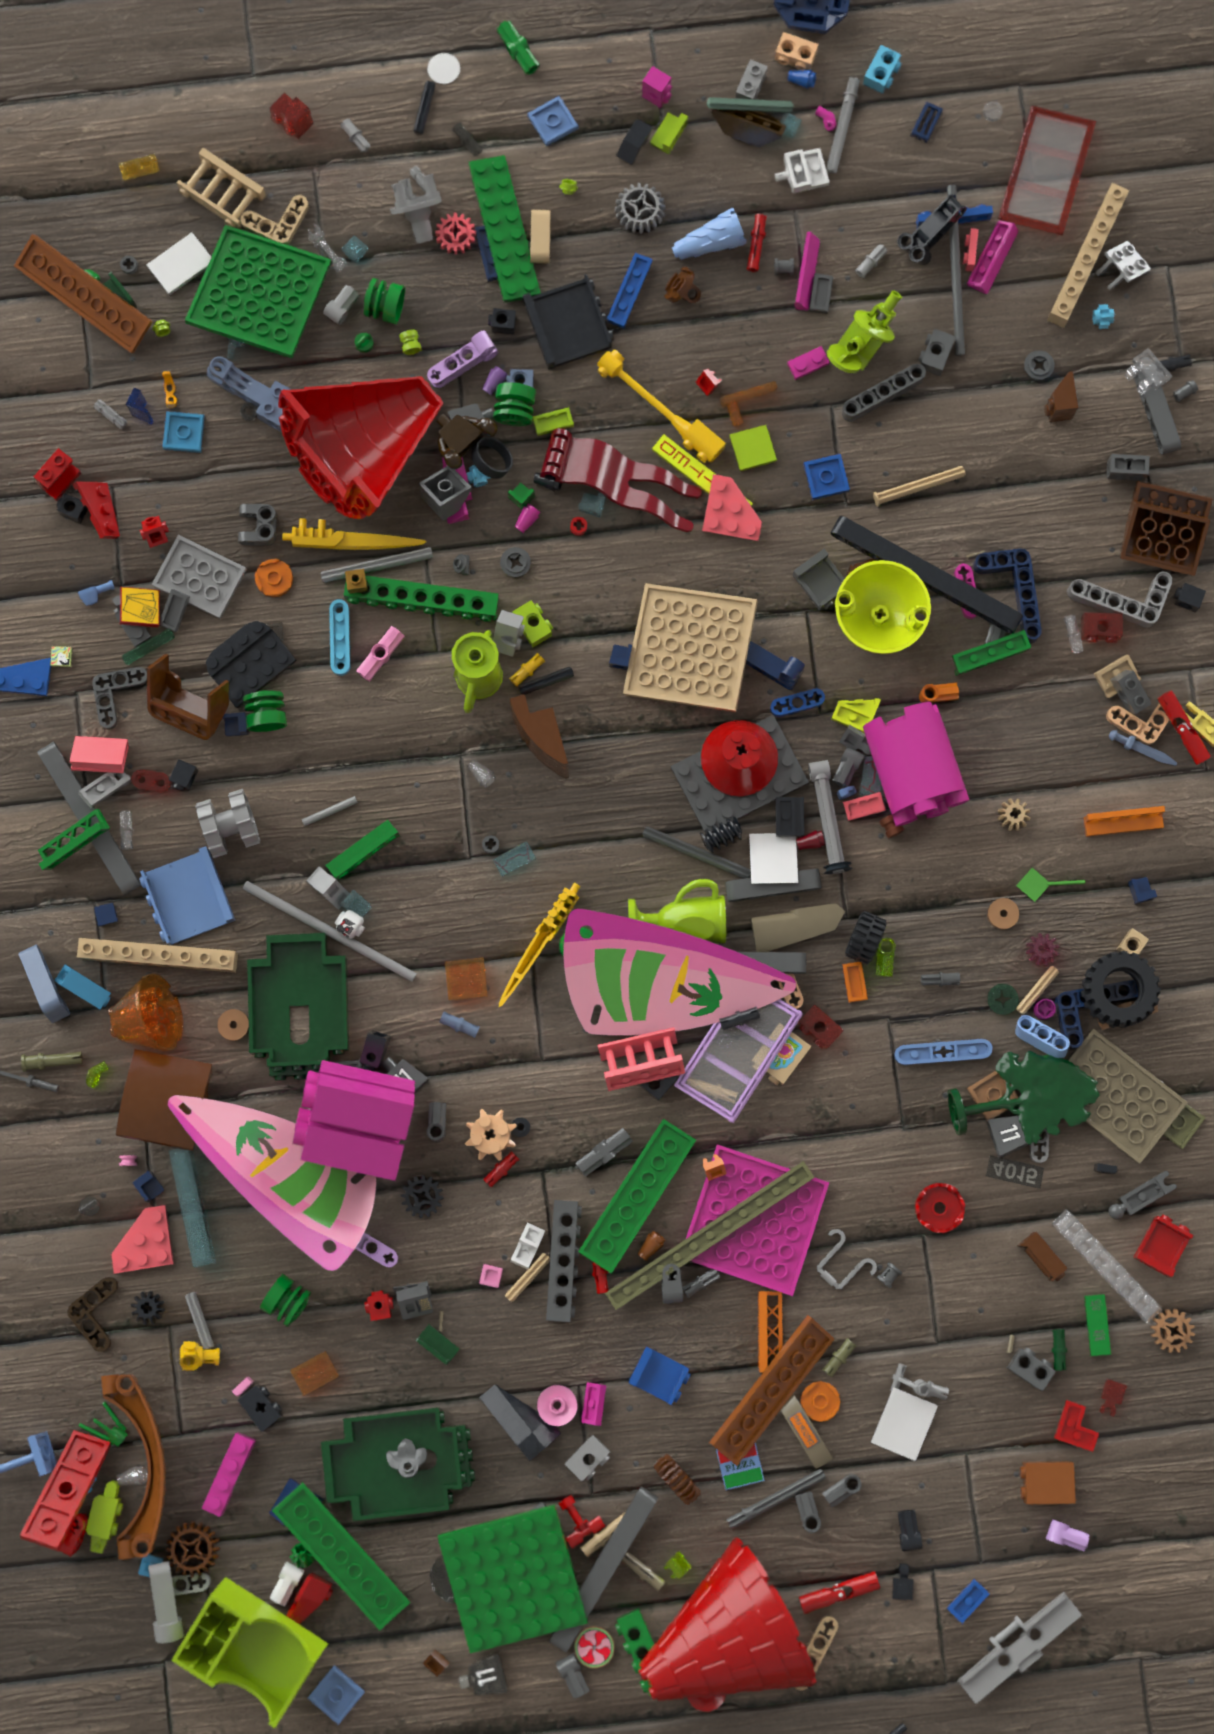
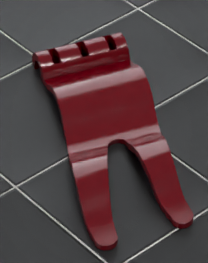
(608, 471)

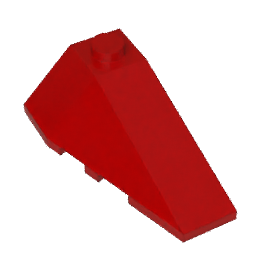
(310, 1596)

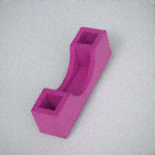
(228, 1474)

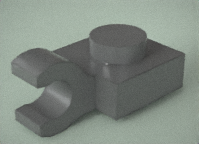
(855, 739)

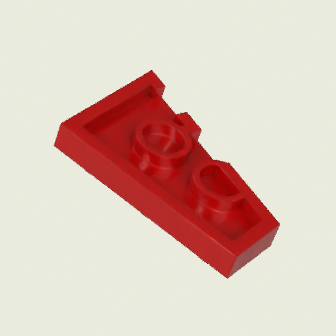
(99, 503)

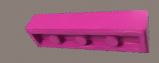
(993, 256)
(807, 272)

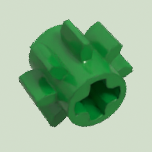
(301, 1556)

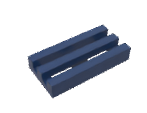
(920, 135)

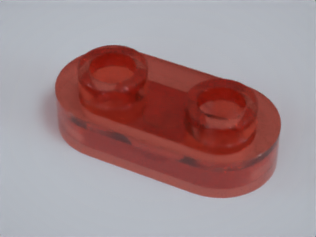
(151, 780)

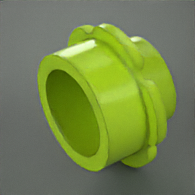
(568, 186)
(161, 328)

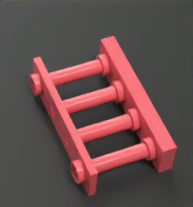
(644, 1072)

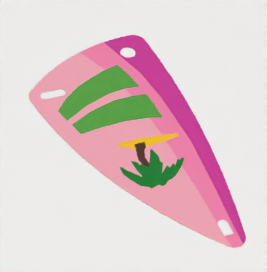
(658, 977)
(294, 1195)

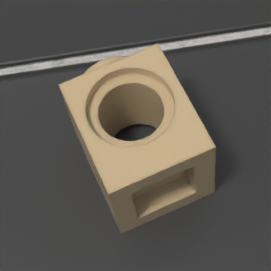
(1136, 937)

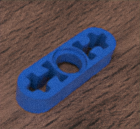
(812, 704)

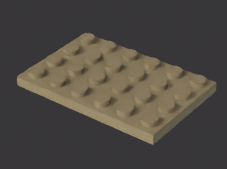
(1131, 1102)

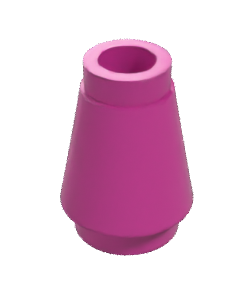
(527, 518)

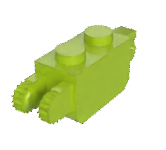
(103, 1517)

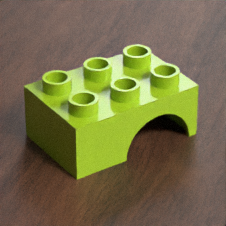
(251, 1647)

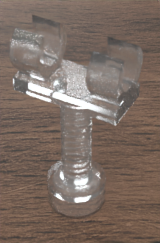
(319, 240)

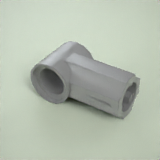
(338, 309)

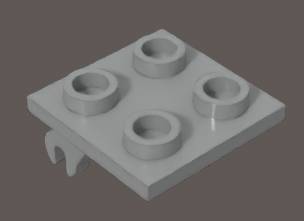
(1127, 261)

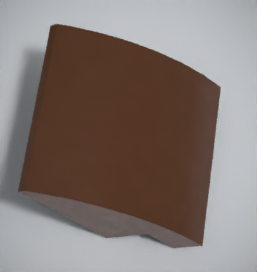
(1166, 528)
(540, 735)
(145, 1098)

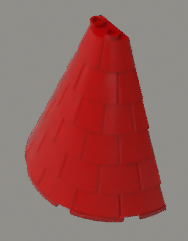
(356, 437)
(729, 1637)

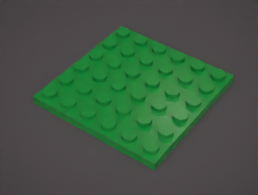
(258, 291)
(512, 1579)

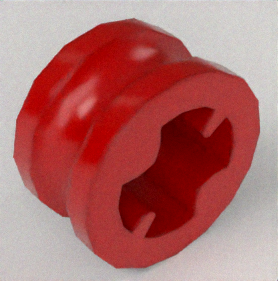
(573, 528)

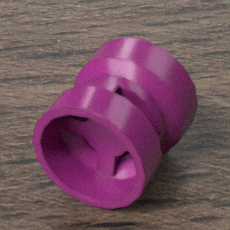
(1046, 1006)

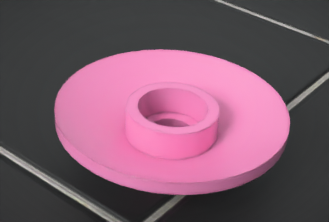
(557, 1416)

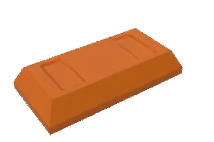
(855, 982)

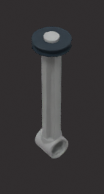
(820, 775)

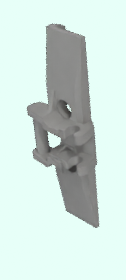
(1024, 1652)

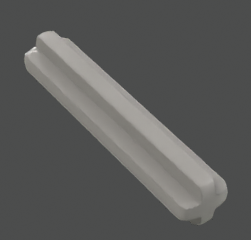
(199, 1320)

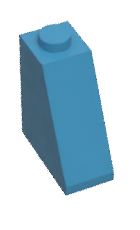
(83, 987)

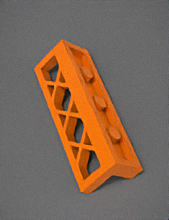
(1124, 821)
(762, 1327)

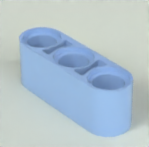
(1046, 1045)

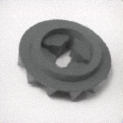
(1039, 357)
(513, 554)

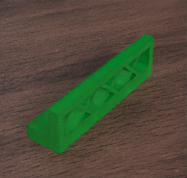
(991, 652)
(75, 843)
(362, 850)

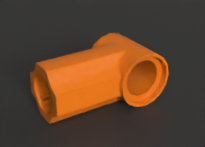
(940, 692)

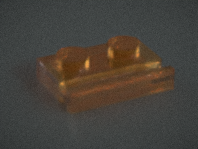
(314, 1373)

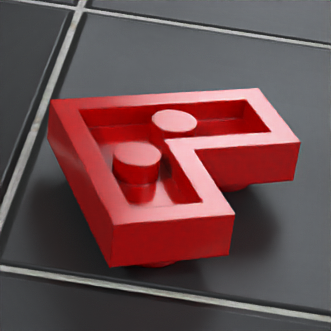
(1070, 1429)

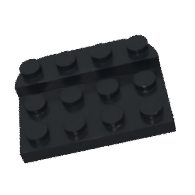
(249, 660)

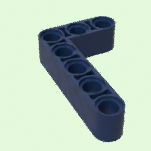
(1020, 586)
(776, 669)
(1076, 1003)

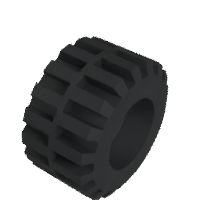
(865, 937)

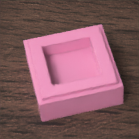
(491, 1276)
(243, 1386)

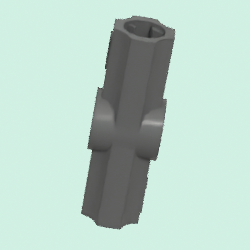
(604, 1152)

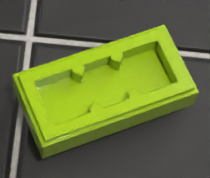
(549, 421)

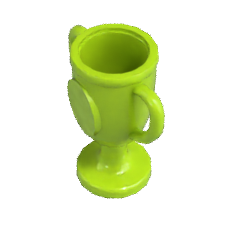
(476, 667)
(694, 916)

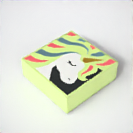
(61, 656)

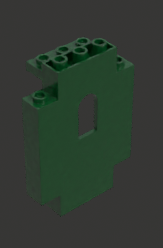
(297, 975)
(360, 1473)

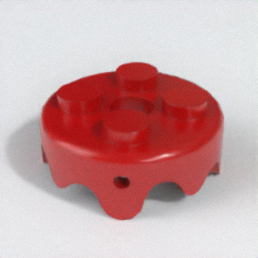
(953, 1212)

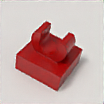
(708, 382)

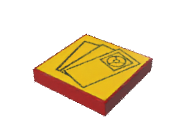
(139, 607)

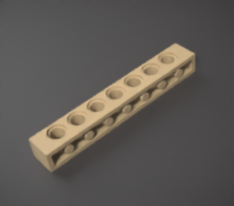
(1088, 255)
(157, 955)

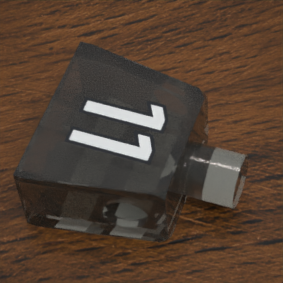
(486, 1676)

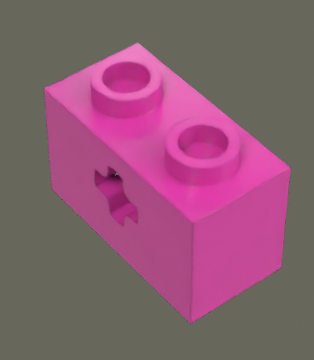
(656, 87)

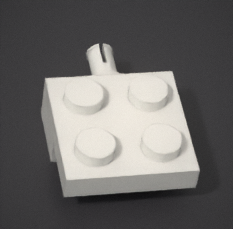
(804, 170)

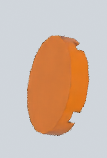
(274, 578)
(820, 1401)

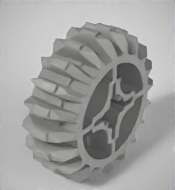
(654, 213)

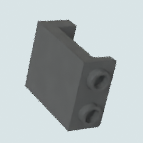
(819, 580)

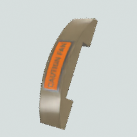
(805, 1432)

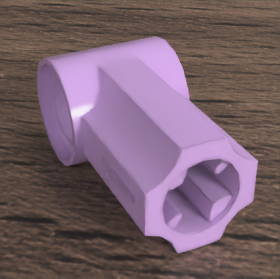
(1063, 1534)

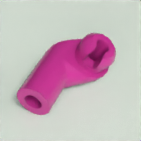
(828, 118)

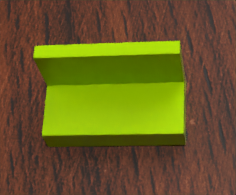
(669, 132)

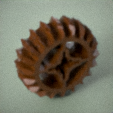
(677, 1479)
(185, 1545)

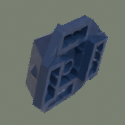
(812, 15)

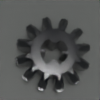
(143, 1312)

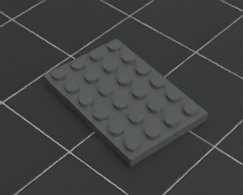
(716, 807)

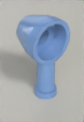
(90, 595)

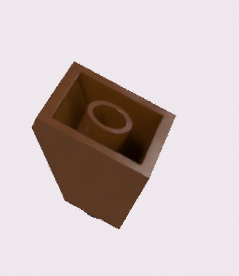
(1063, 400)

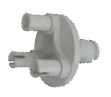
(415, 207)

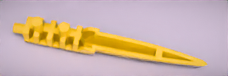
(343, 540)
(545, 932)

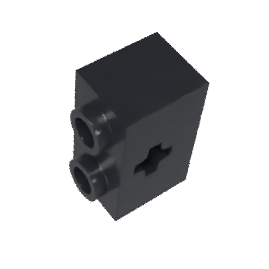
(250, 1404)

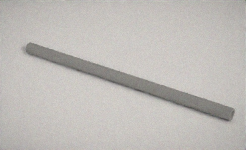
(329, 931)

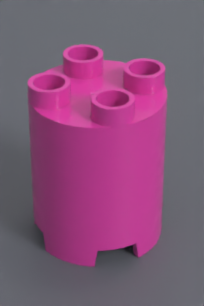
(916, 764)

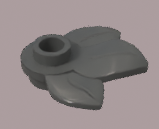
(405, 1456)

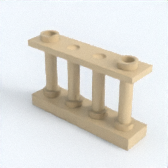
(223, 171)

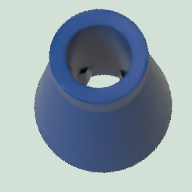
(804, 78)

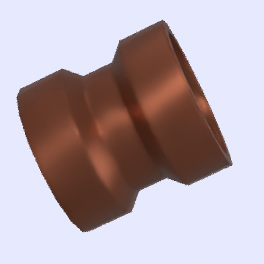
(889, 825)

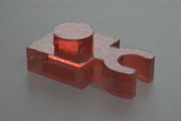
(1113, 1393)

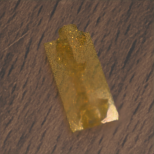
(139, 167)

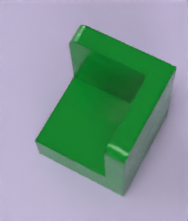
(521, 495)

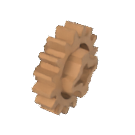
(1177, 1323)

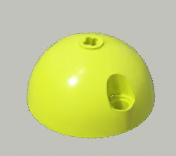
(887, 590)

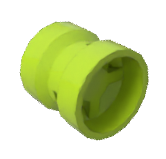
(410, 342)

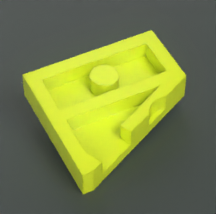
(855, 712)

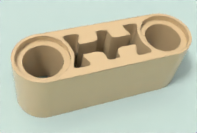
(540, 236)

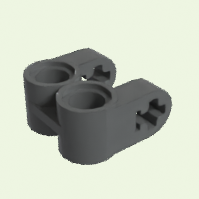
(269, 524)
(672, 1290)

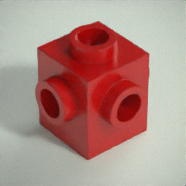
(154, 531)
(387, 1305)

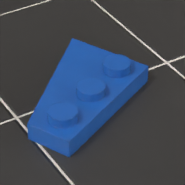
(26, 678)

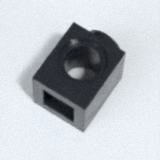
(506, 328)
(77, 514)
(1189, 597)
(183, 775)

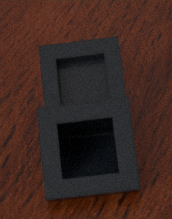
(634, 140)

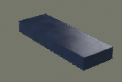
(485, 254)

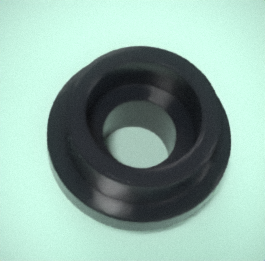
(525, 1122)

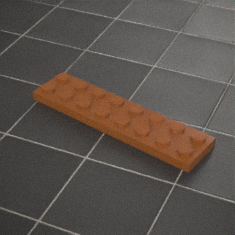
(83, 293)
(772, 1390)

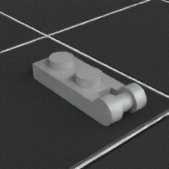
(103, 787)

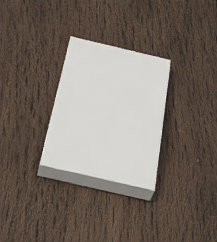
(180, 263)

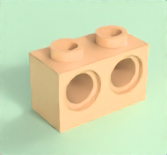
(798, 47)

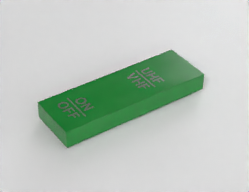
(1097, 1325)

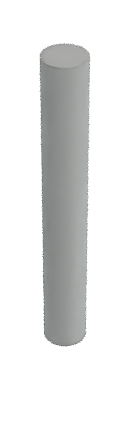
(329, 811)

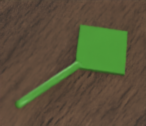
(1034, 884)

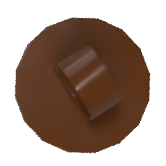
(680, 285)

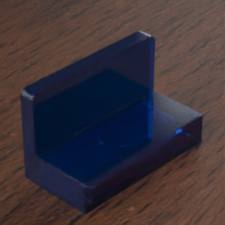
(136, 405)

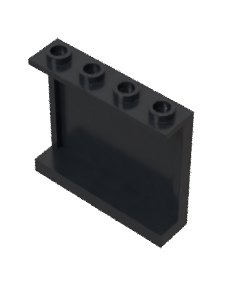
(568, 322)

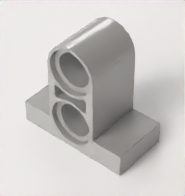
(328, 887)

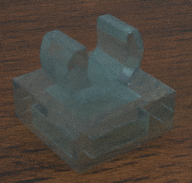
(792, 124)
(354, 249)

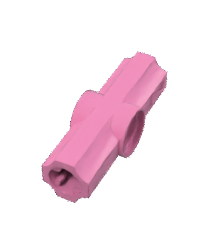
(388, 644)

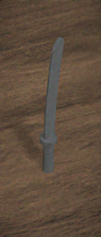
(31, 1081)

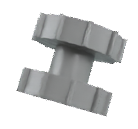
(227, 823)

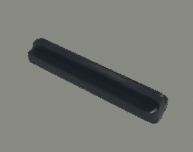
(424, 107)
(546, 680)

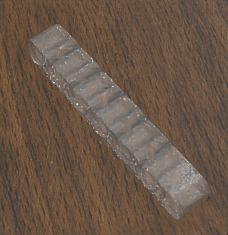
(1107, 1266)

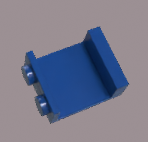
(659, 1376)

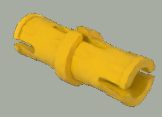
(527, 669)

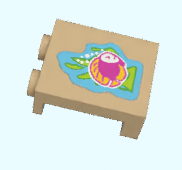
(787, 1059)

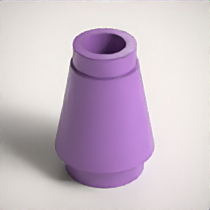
(494, 378)

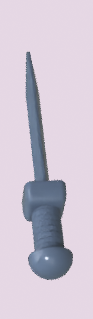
(1131, 743)

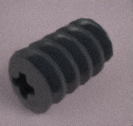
(722, 834)

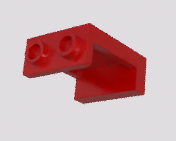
(57, 474)
(1163, 1245)

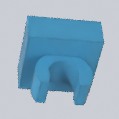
(146, 1561)

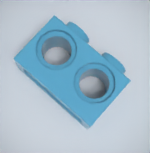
(879, 68)

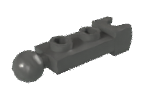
(1141, 1196)

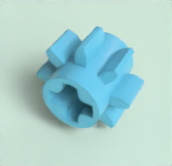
(1103, 316)
(476, 477)

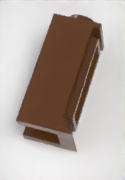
(1043, 1257)

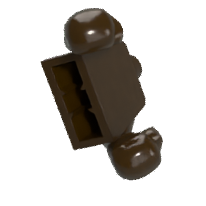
(461, 435)

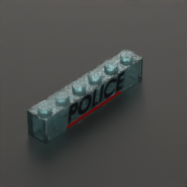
(192, 1207)

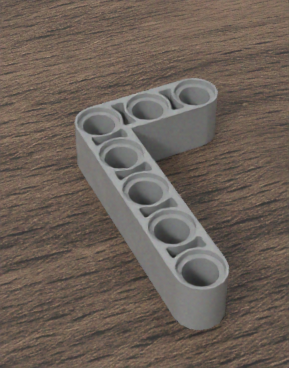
(1122, 601)

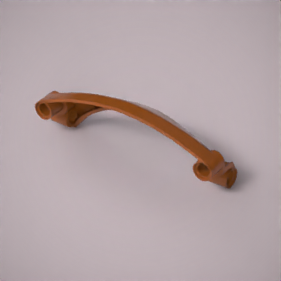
(148, 1518)

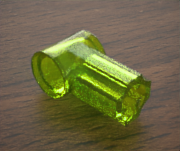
(885, 960)

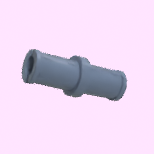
(459, 1024)

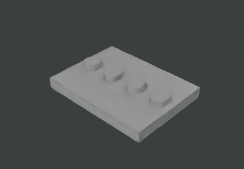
(201, 575)

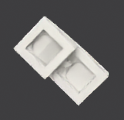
(527, 1246)

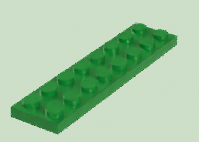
(504, 228)
(637, 1196)
(341, 1556)

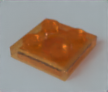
(466, 979)

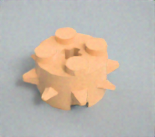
(494, 1145)

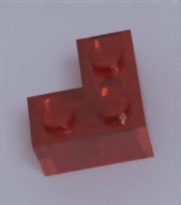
(292, 115)

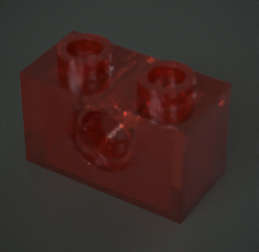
(1112, 621)
(814, 1016)

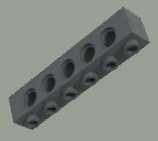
(554, 1312)

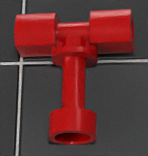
(582, 1527)

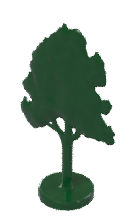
(1049, 1091)

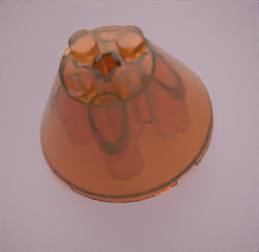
(148, 1015)

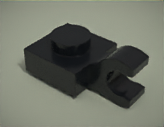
(903, 1586)

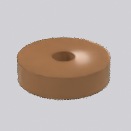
(997, 920)
(227, 1018)

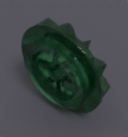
(1009, 992)

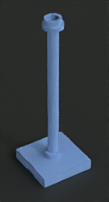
(41, 1453)

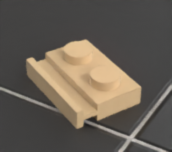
(1105, 674)

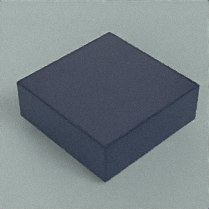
(106, 914)

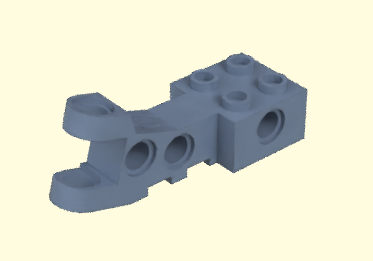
(250, 390)

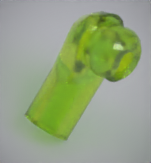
(94, 1074)

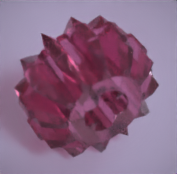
(1037, 943)

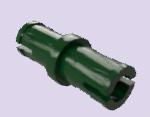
(1059, 1349)

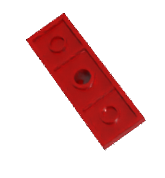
(65, 1490)

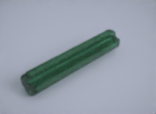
(148, 646)

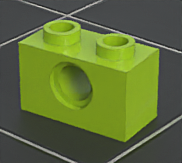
(536, 634)

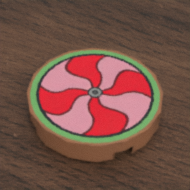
(594, 1647)

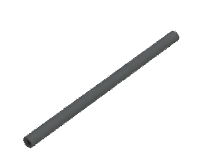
(956, 282)

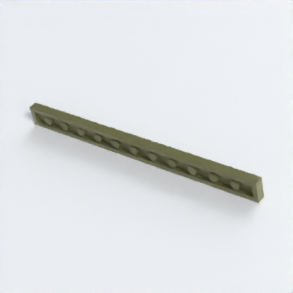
(710, 1234)

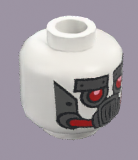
(349, 924)

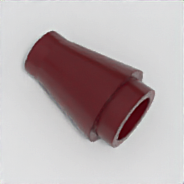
(811, 841)

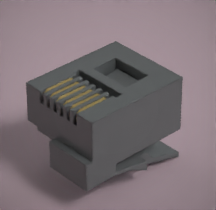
(414, 1299)

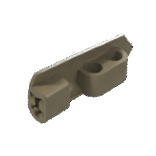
(794, 926)

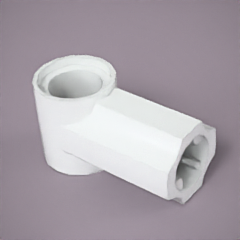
(289, 1578)

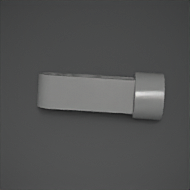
(168, 1625)

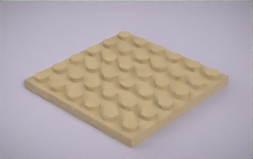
(690, 647)

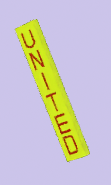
(685, 463)

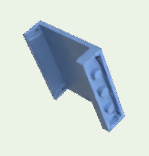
(187, 897)

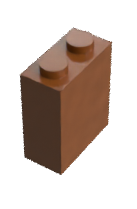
(1048, 1482)

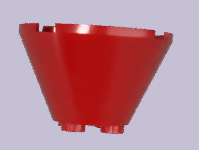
(737, 773)

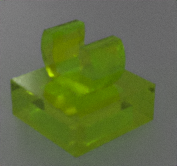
(678, 1565)

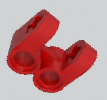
(75, 1535)

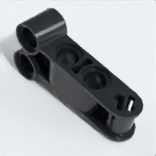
(932, 230)

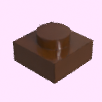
(436, 1663)

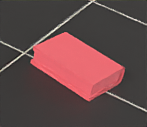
(99, 754)

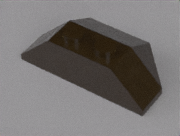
(749, 126)

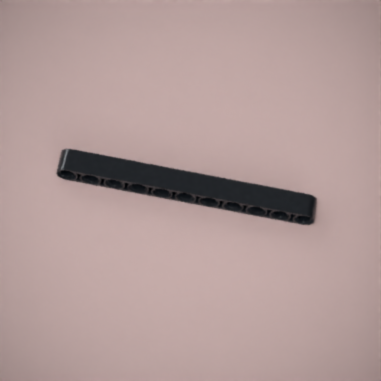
(932, 576)

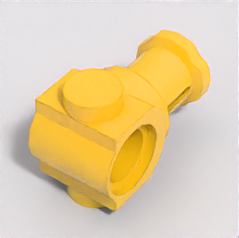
(194, 1356)

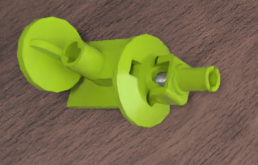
(864, 336)

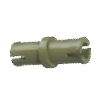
(839, 1357)

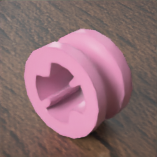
(128, 1160)

